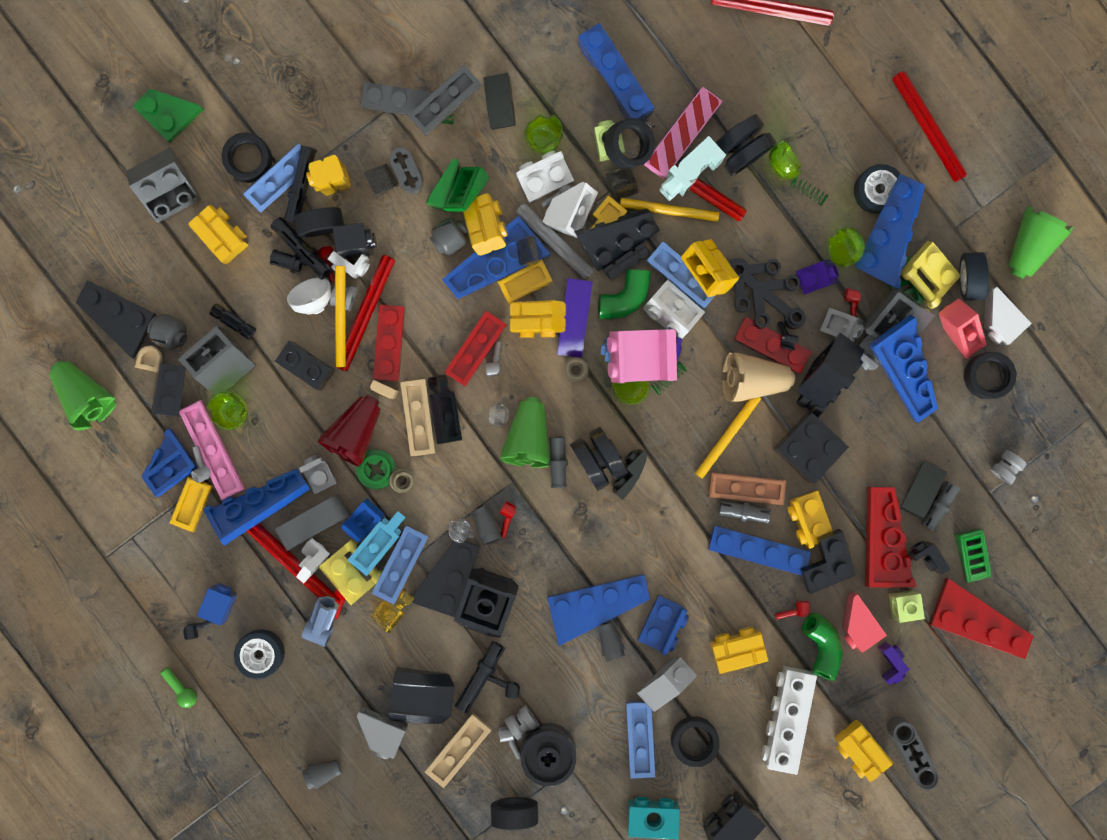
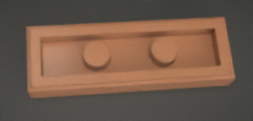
(747, 488)

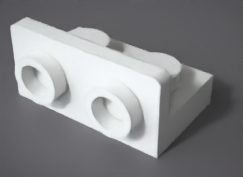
(544, 176)
(673, 309)

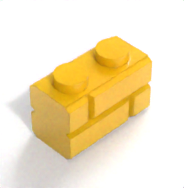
(328, 175)
(484, 225)
(218, 234)
(709, 267)
(537, 317)
(738, 650)
(863, 750)

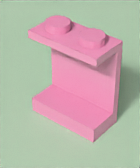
(642, 355)

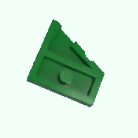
(167, 113)

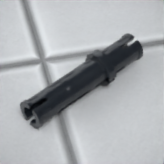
(297, 195)
(308, 255)
(485, 668)

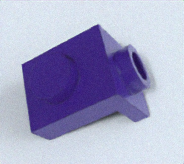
(818, 276)
(894, 657)

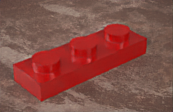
(389, 342)
(768, 344)
(475, 348)

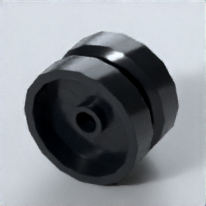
(742, 142)
(600, 457)
(548, 769)

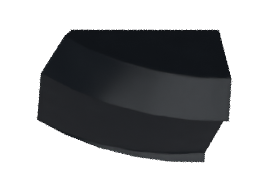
(486, 602)
(421, 696)

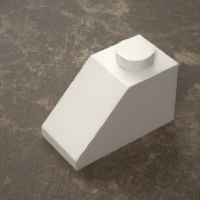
(570, 209)
(1002, 318)

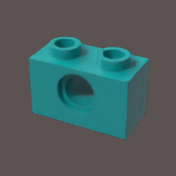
(663, 828)

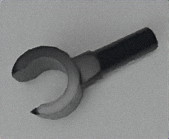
(787, 340)
(191, 630)
(512, 688)

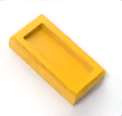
(525, 281)
(190, 504)

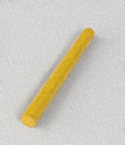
(670, 209)
(340, 317)
(727, 437)

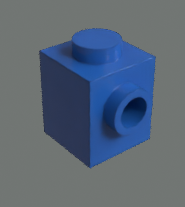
(217, 604)

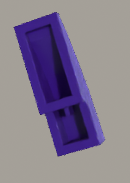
(577, 308)

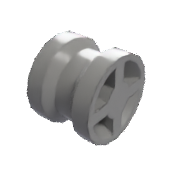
(350, 296)

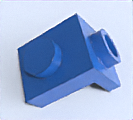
(362, 521)

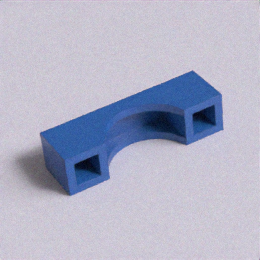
(609, 63)

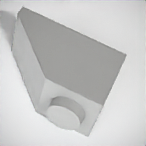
(667, 683)
(381, 734)

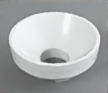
(310, 296)

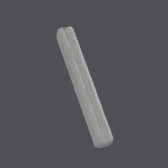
(554, 241)

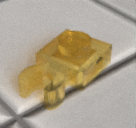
(388, 614)

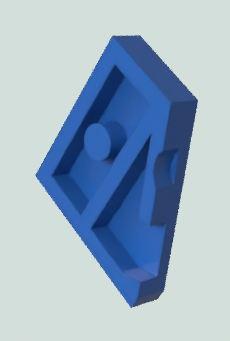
(168, 465)

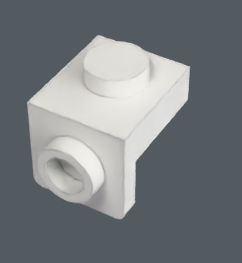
(356, 270)

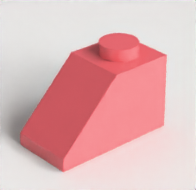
(963, 327)
(860, 625)

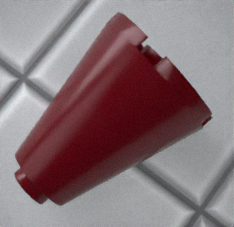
(352, 431)

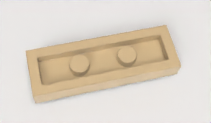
(418, 417)
(458, 750)

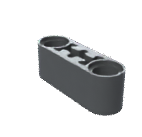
(312, 522)
(914, 768)

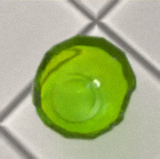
(544, 134)
(784, 161)
(846, 247)
(631, 392)
(228, 410)

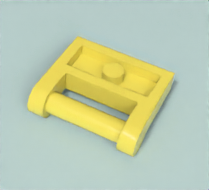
(935, 269)
(345, 576)

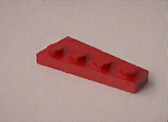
(885, 542)
(975, 620)

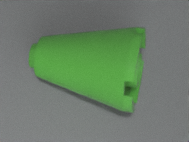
(1036, 241)
(80, 395)
(528, 436)

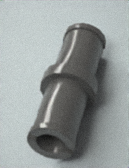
(558, 462)
(940, 506)
(745, 512)

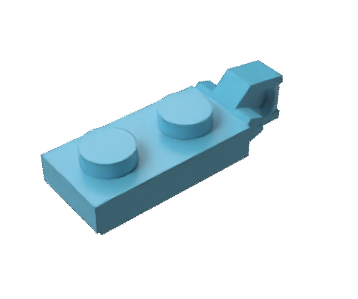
(376, 544)

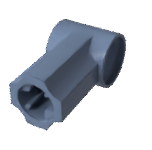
(319, 625)

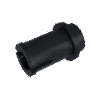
(286, 261)

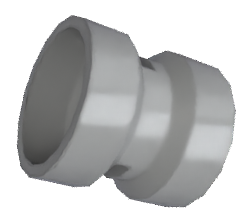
(1008, 467)
(521, 722)

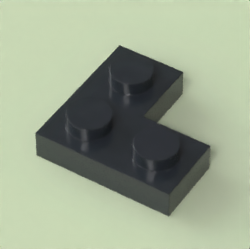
(835, 564)

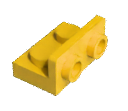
(810, 518)

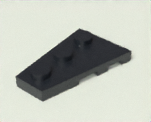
(612, 240)
(116, 316)
(447, 580)

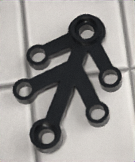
(762, 291)

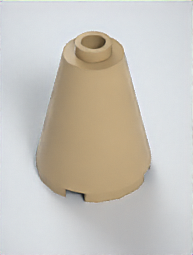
(754, 377)

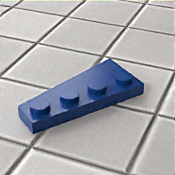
(890, 236)
(486, 269)
(906, 368)
(246, 511)
(591, 606)

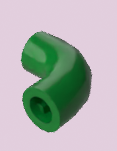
(628, 300)
(828, 645)

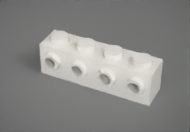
(789, 719)

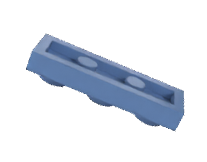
(274, 180)
(672, 267)
(399, 565)
(640, 740)

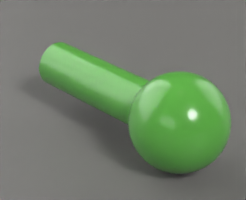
(185, 696)

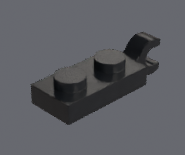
(444, 411)

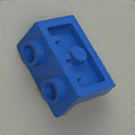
(663, 625)

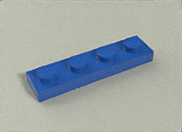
(758, 550)

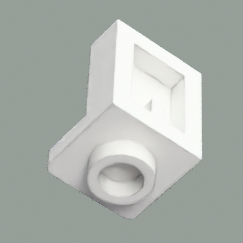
(315, 556)

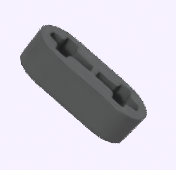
(411, 168)

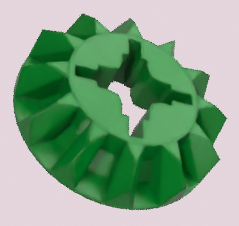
(379, 480)

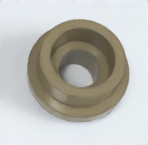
(575, 361)
(406, 485)

